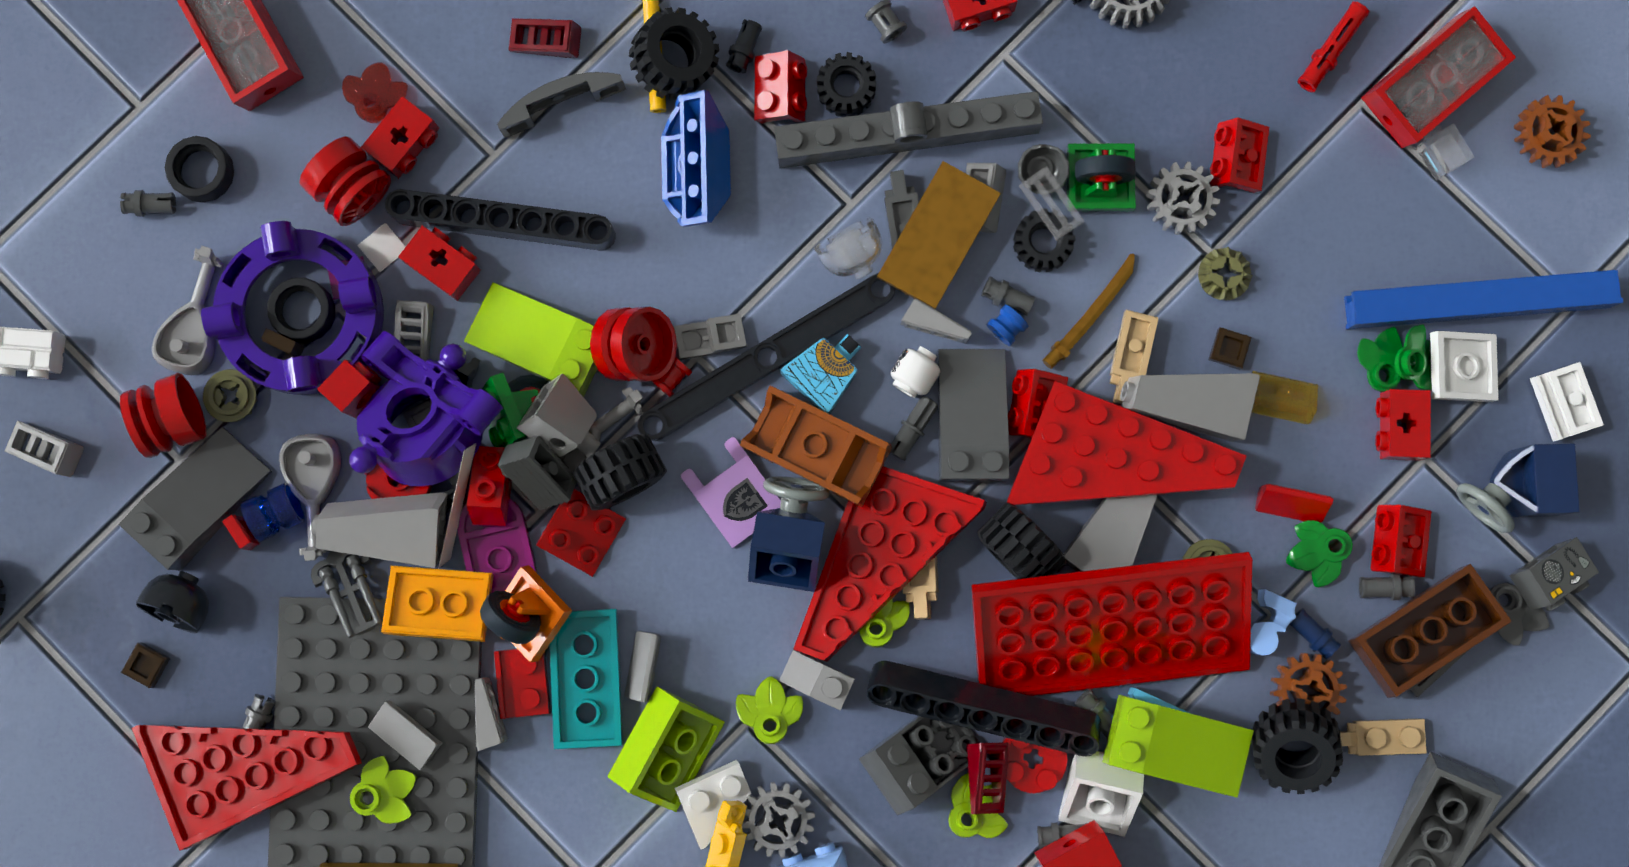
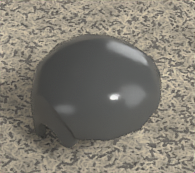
(1039, 157)

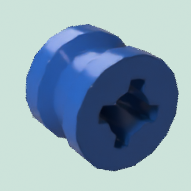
(1007, 325)

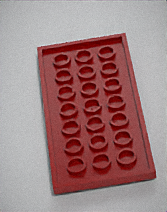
(1115, 625)

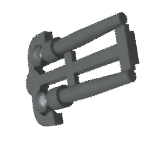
(331, 587)

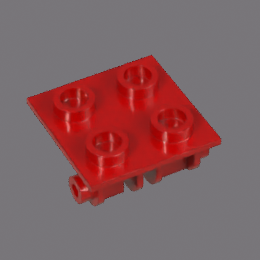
(580, 534)

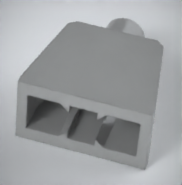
(561, 418)

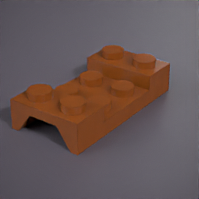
(817, 446)

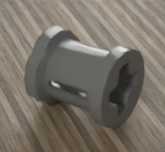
(876, 15)

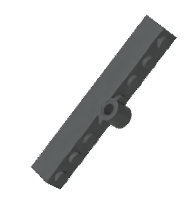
(908, 128)

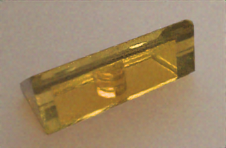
(1285, 398)

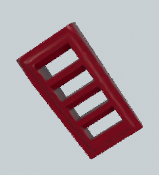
(565, 43)
(976, 767)

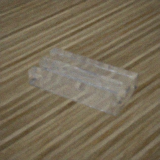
(1067, 227)

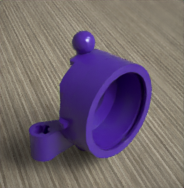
(436, 445)

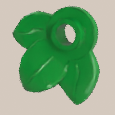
(1381, 356)
(1414, 359)
(1314, 554)

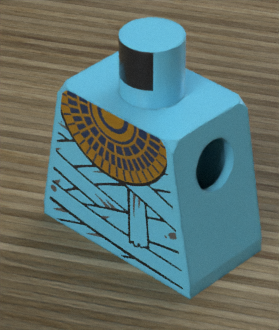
(823, 372)

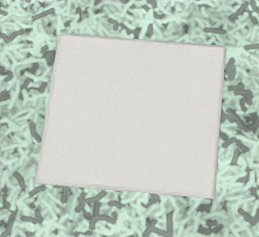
(382, 247)

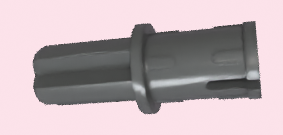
(913, 427)

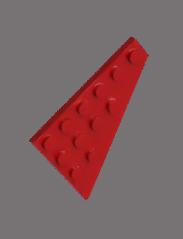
(1107, 451)
(879, 554)
(227, 775)

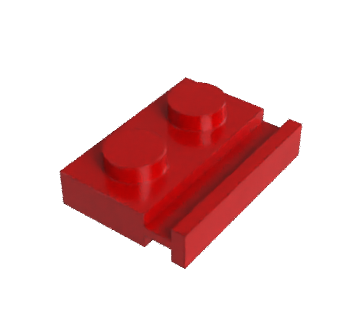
(521, 685)

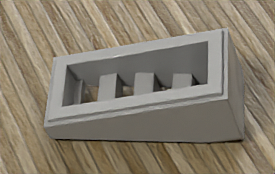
(928, 320)
(425, 323)
(62, 459)
(489, 726)

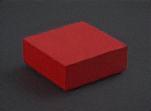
(240, 532)

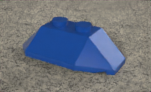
(695, 160)

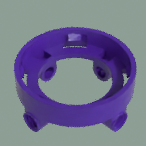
(282, 243)

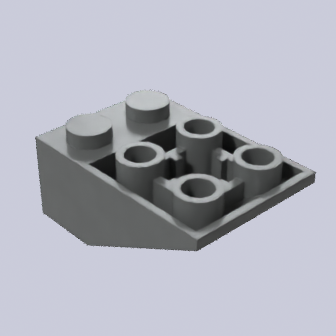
(918, 761)

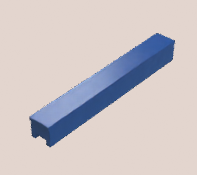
(1482, 299)

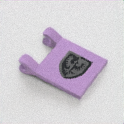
(733, 496)

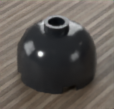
(175, 600)

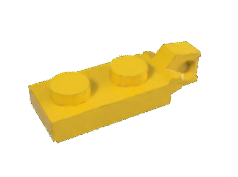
(728, 836)

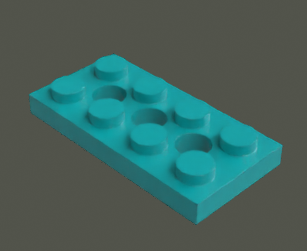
(605, 693)

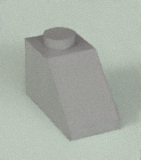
(817, 680)

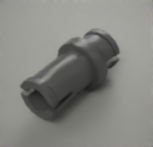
(143, 203)
(1003, 294)
(1387, 587)
(1089, 701)
(257, 714)
(1054, 832)

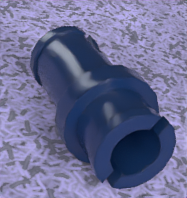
(1318, 637)

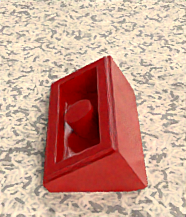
(1292, 503)

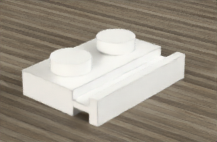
(1566, 401)

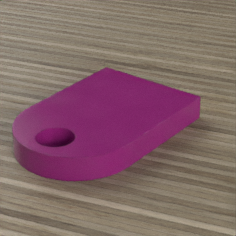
(497, 548)

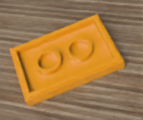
(436, 603)

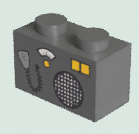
(1554, 574)

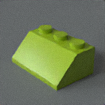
(665, 748)

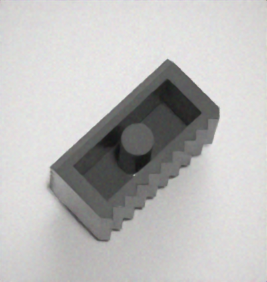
(537, 472)

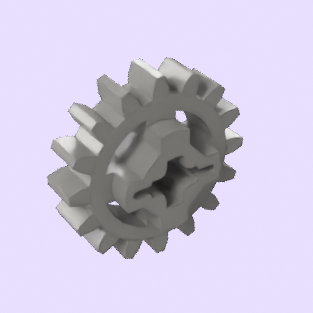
(1176, 187)
(791, 810)

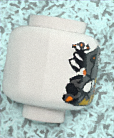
(915, 372)

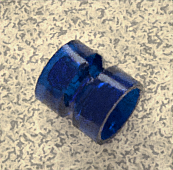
(267, 514)

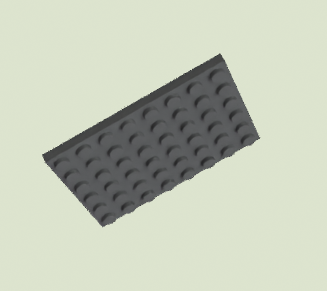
(340, 686)

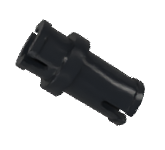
(742, 51)

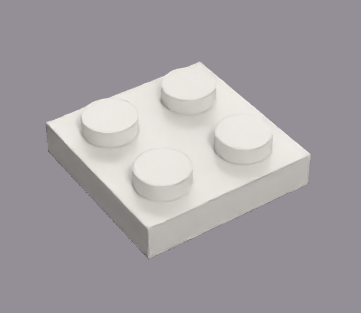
(1464, 366)

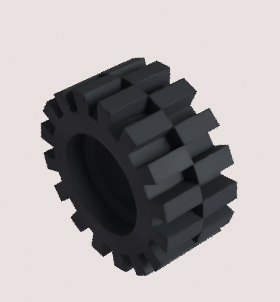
(848, 65)
(1030, 255)

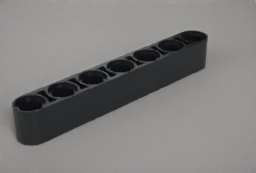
(487, 211)
(984, 708)

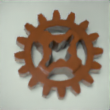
(1542, 118)
(1313, 677)

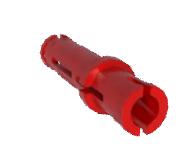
(1313, 76)

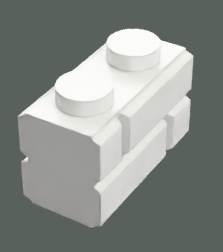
(31, 351)

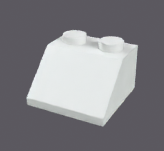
(1101, 794)

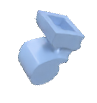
(1264, 634)

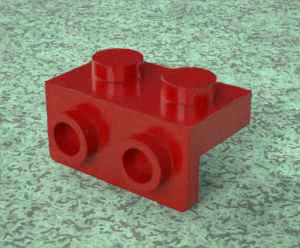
(780, 87)

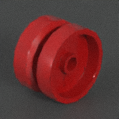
(633, 344)

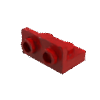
(1239, 154)
(1029, 397)
(1401, 540)

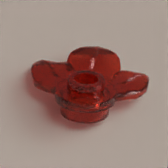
(373, 87)

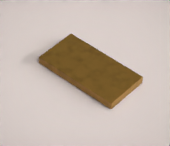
(938, 235)

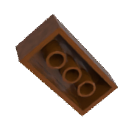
(1429, 631)

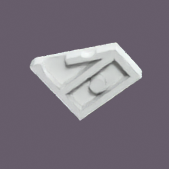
(704, 796)

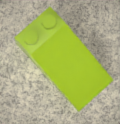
(533, 337)
(1177, 746)

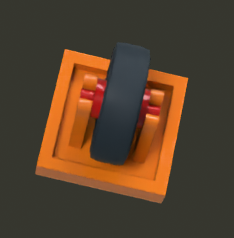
(526, 613)

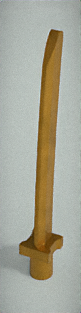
(1061, 349)

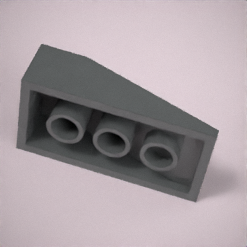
(973, 416)
(194, 500)
(1441, 816)

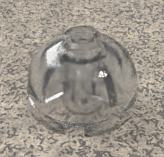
(852, 250)

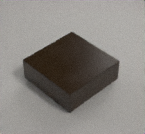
(282, 343)
(1230, 348)
(145, 665)

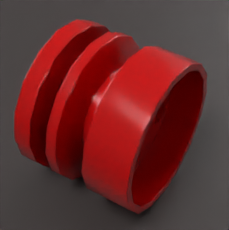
(345, 181)
(163, 415)

